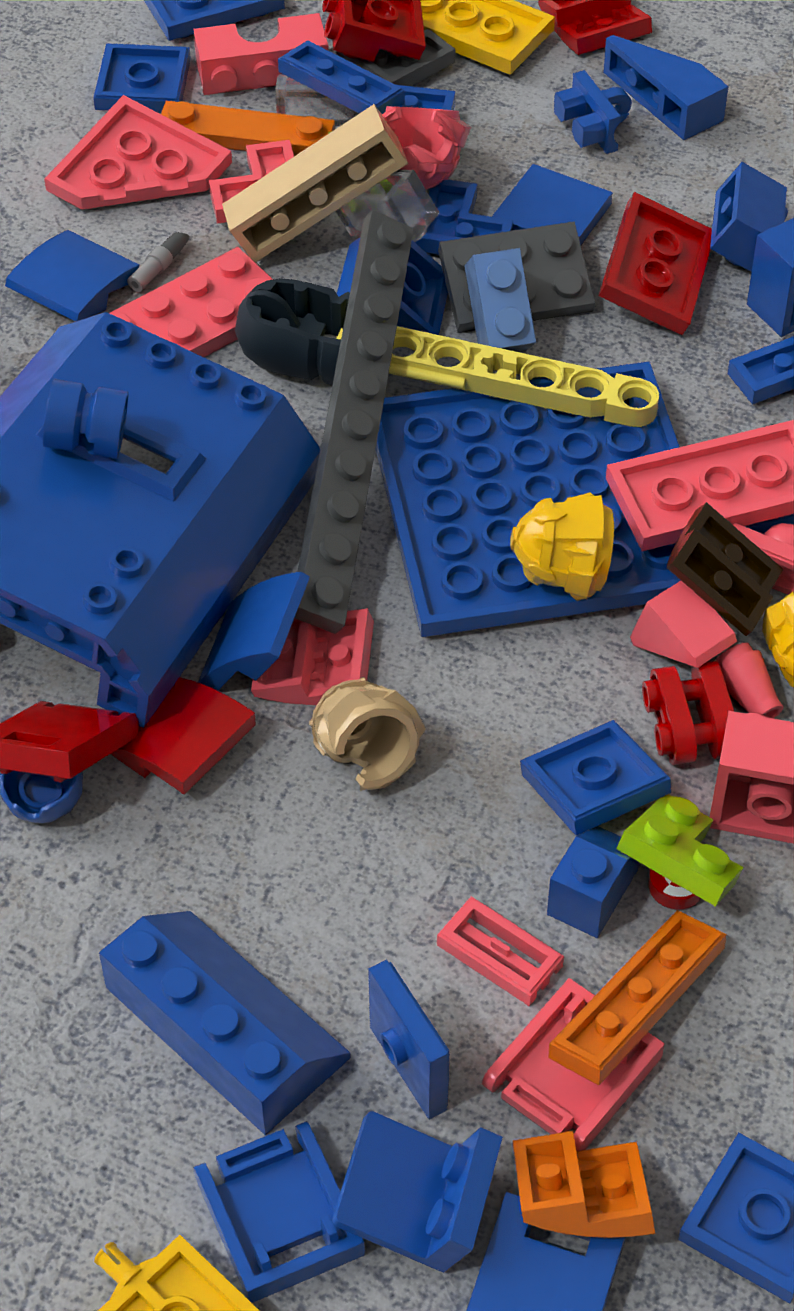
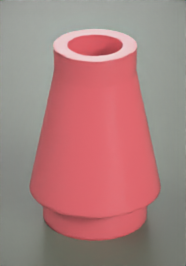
(749, 680)

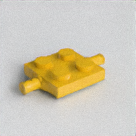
(169, 1282)

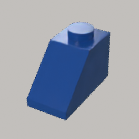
(590, 881)

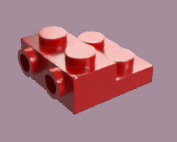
(369, 25)

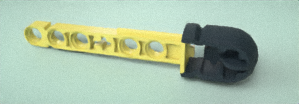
(285, 327)

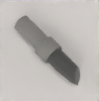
(157, 261)

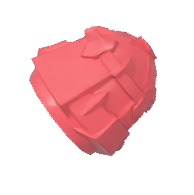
(429, 140)

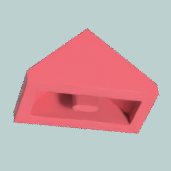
(682, 627)

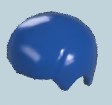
(38, 796)

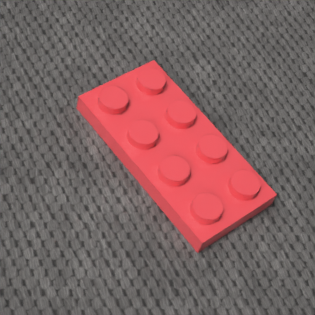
(200, 306)
(739, 475)

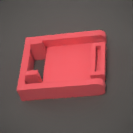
(552, 1093)

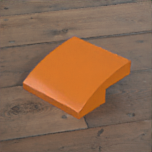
(582, 1191)

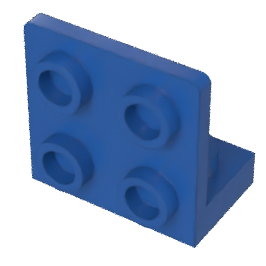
(416, 1190)

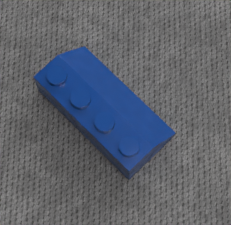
(220, 1015)

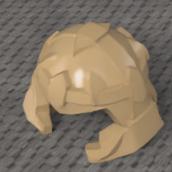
(369, 728)

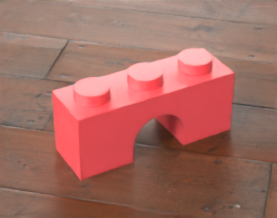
(234, 64)

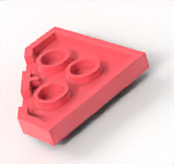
(136, 158)

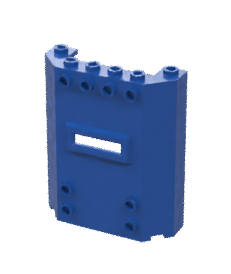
(116, 554)

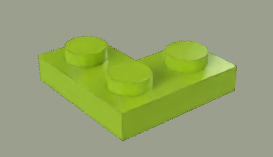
(669, 843)

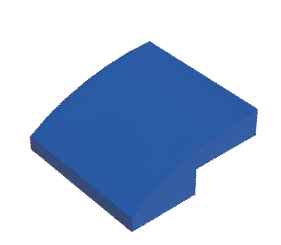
(71, 275)
(254, 629)

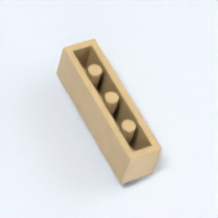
(314, 183)

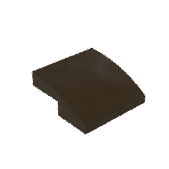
(724, 568)

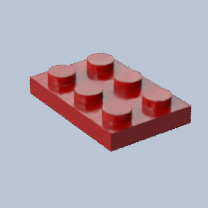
(657, 263)

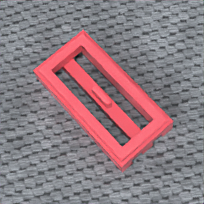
(520, 986)

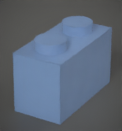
(500, 300)

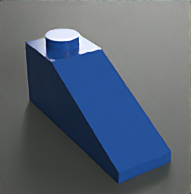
(668, 86)

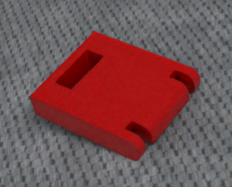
(62, 738)

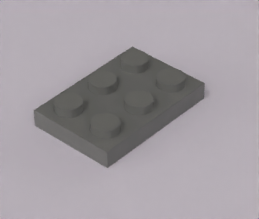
(551, 265)

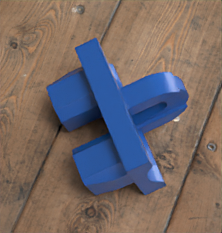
(597, 125)

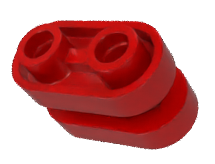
(675, 729)

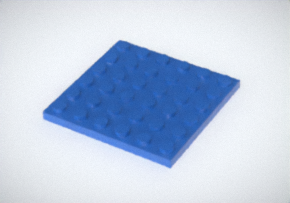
(472, 466)

